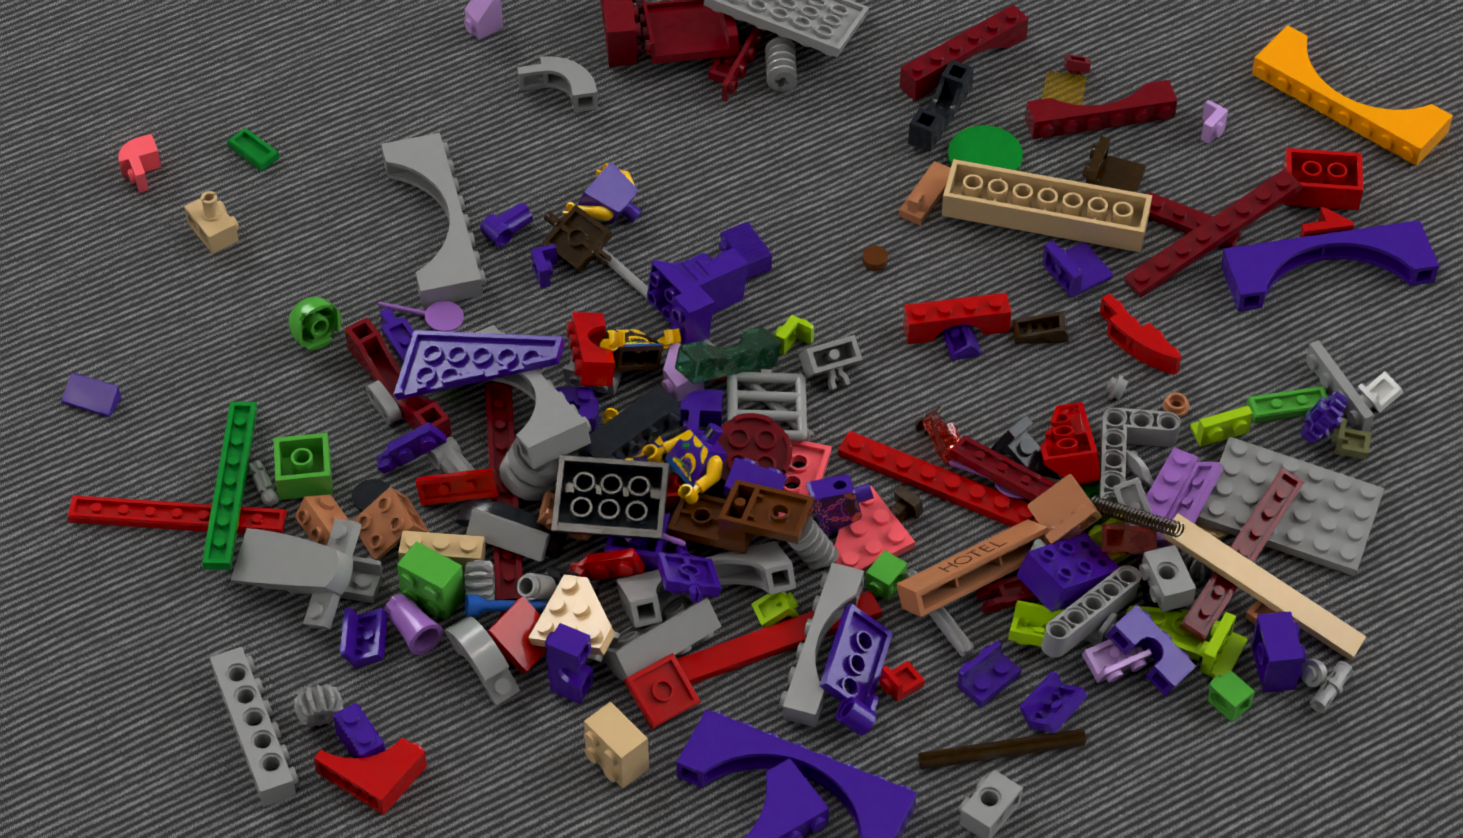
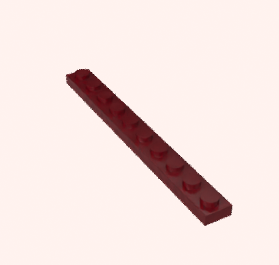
(500, 438)

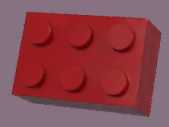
(1326, 178)

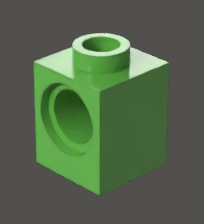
(885, 574)
(1230, 695)

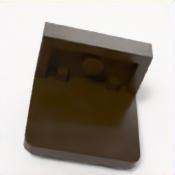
(1112, 171)

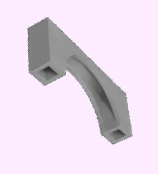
(761, 566)

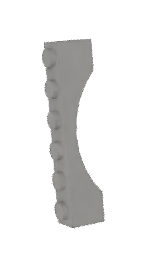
(805, 696)

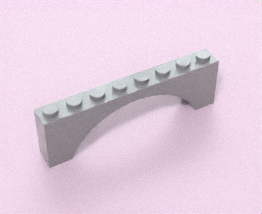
(454, 270)
(554, 425)

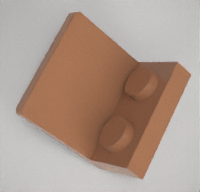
(1064, 510)
(386, 520)

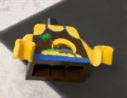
(637, 350)

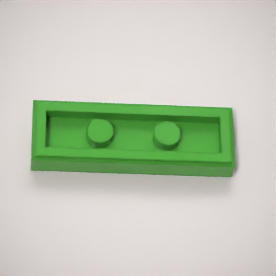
(1284, 404)

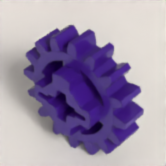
(1323, 417)

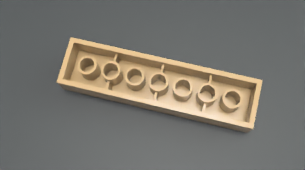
(1046, 205)

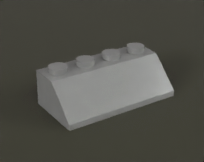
(680, 627)

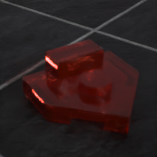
(942, 434)

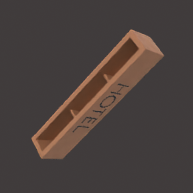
(970, 569)

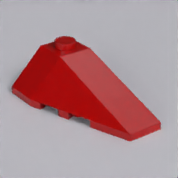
(1070, 444)

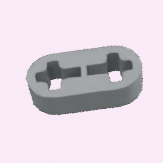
(383, 402)

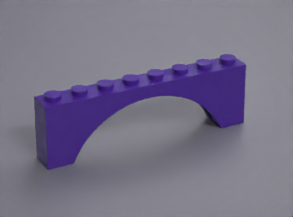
(1394, 247)
(727, 746)
(790, 806)

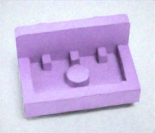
(1109, 662)

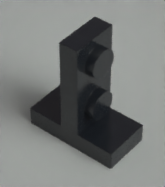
(1023, 448)

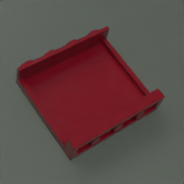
(686, 31)

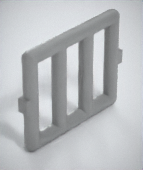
(766, 376)

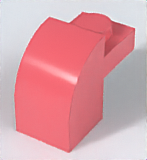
(137, 158)

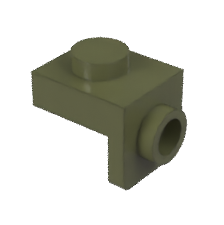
(1351, 441)

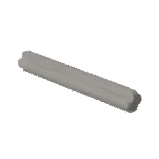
(949, 627)

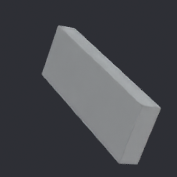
(508, 534)

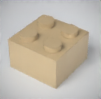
(616, 745)

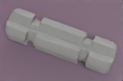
(263, 483)

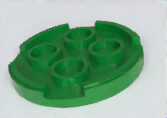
(986, 146)

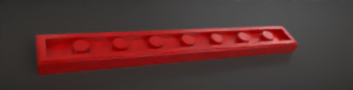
(166, 514)
(760, 644)

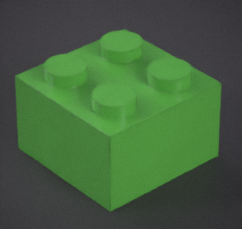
(303, 466)
(431, 580)

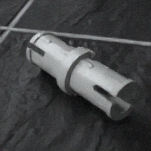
(1331, 687)

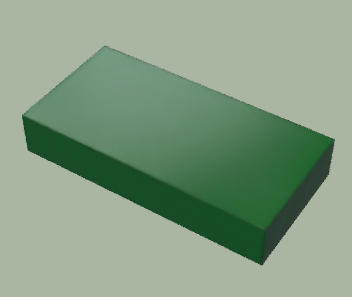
(253, 149)

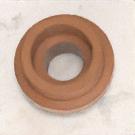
(1178, 400)

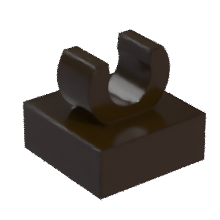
(906, 504)

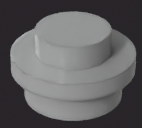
(1116, 387)
(1313, 672)

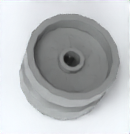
(525, 481)

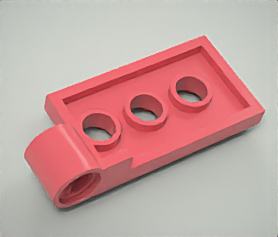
(816, 459)

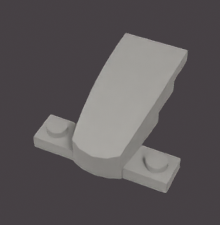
(301, 567)

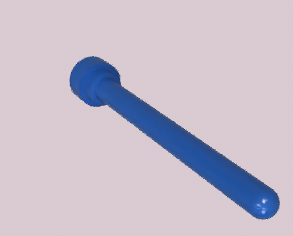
(477, 605)

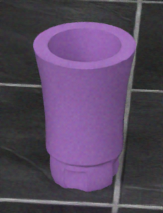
(413, 624)

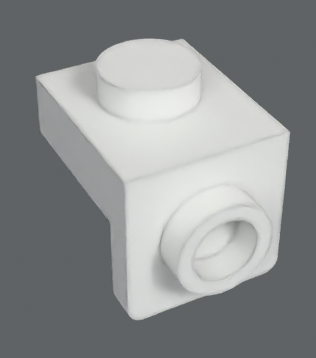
(1380, 392)

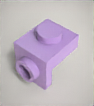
(1215, 121)

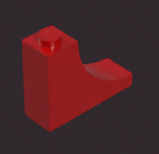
(376, 778)

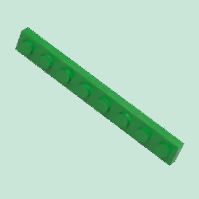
(230, 486)

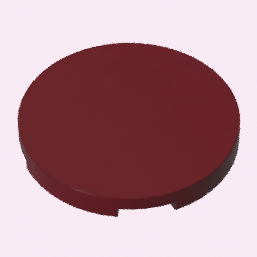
(755, 438)

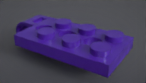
(858, 707)

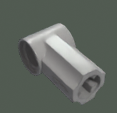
(449, 457)

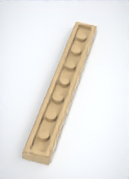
(1266, 588)

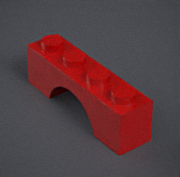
(928, 319)
(592, 362)

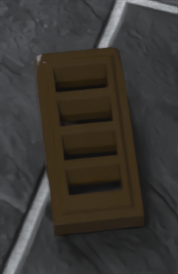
(1049, 320)

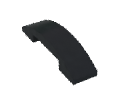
(514, 514)

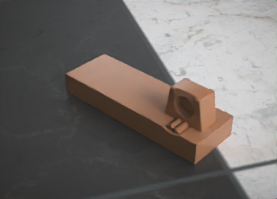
(925, 194)

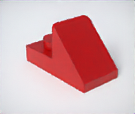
(1327, 222)

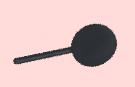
(368, 492)

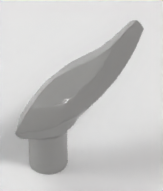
(1138, 468)

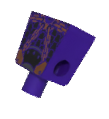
(837, 501)

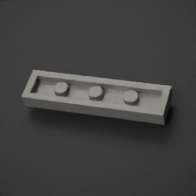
(1334, 380)

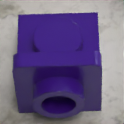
(542, 262)

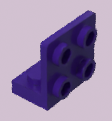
(1075, 268)

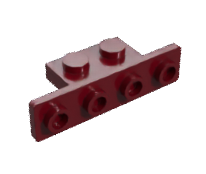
(732, 68)

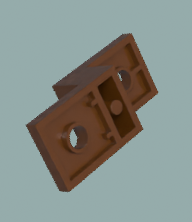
(744, 513)

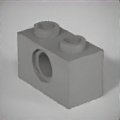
(1167, 578)
(984, 819)

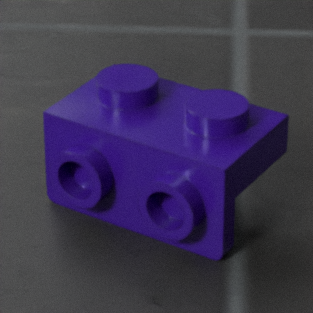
(363, 636)
(1051, 704)

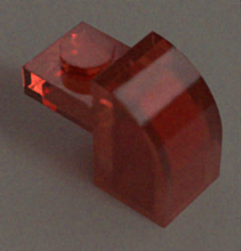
(1127, 539)

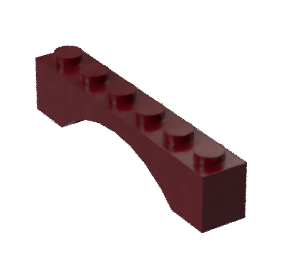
(1000, 30)
(1054, 118)
(374, 356)

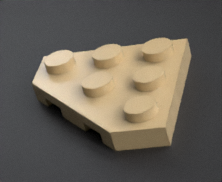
(577, 607)

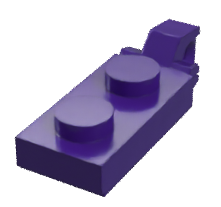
(396, 332)
(410, 447)

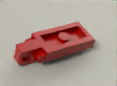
(609, 565)

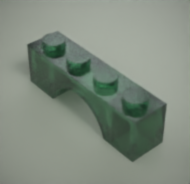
(706, 362)

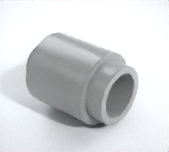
(536, 587)

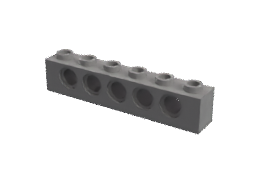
(270, 785)

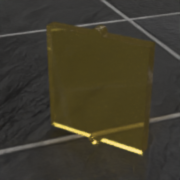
(1065, 87)

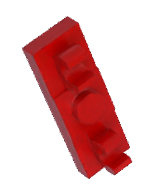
(457, 486)

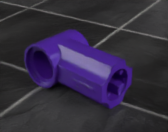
(501, 228)

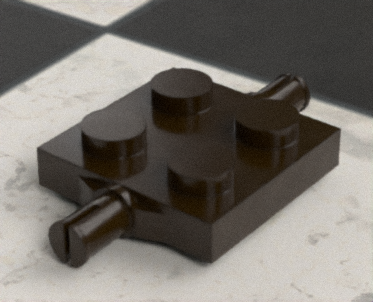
(578, 238)

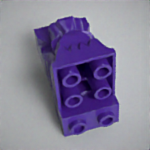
(695, 290)

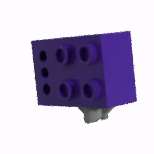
(1064, 570)

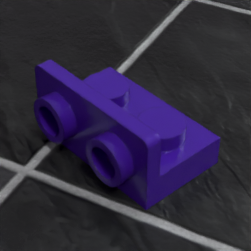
(987, 674)

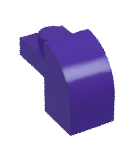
(701, 408)

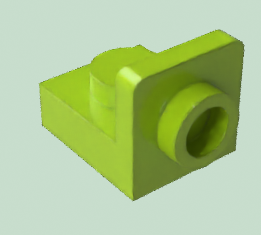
(775, 607)

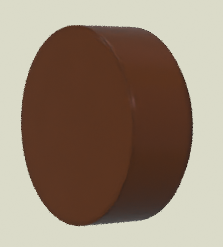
(875, 258)

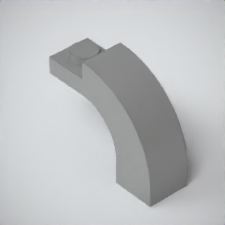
(562, 75)
(484, 656)

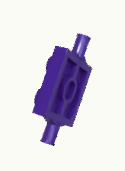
(688, 574)

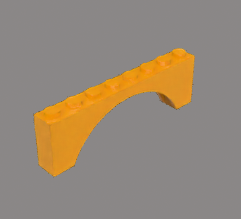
(1403, 132)

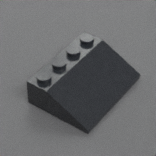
(610, 497)

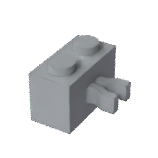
(830, 359)

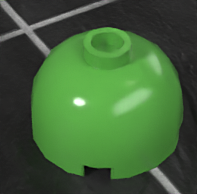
(314, 322)

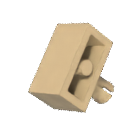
(212, 222)

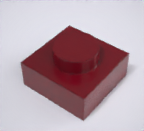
(1076, 64)

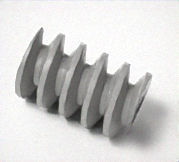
(781, 64)
(815, 547)

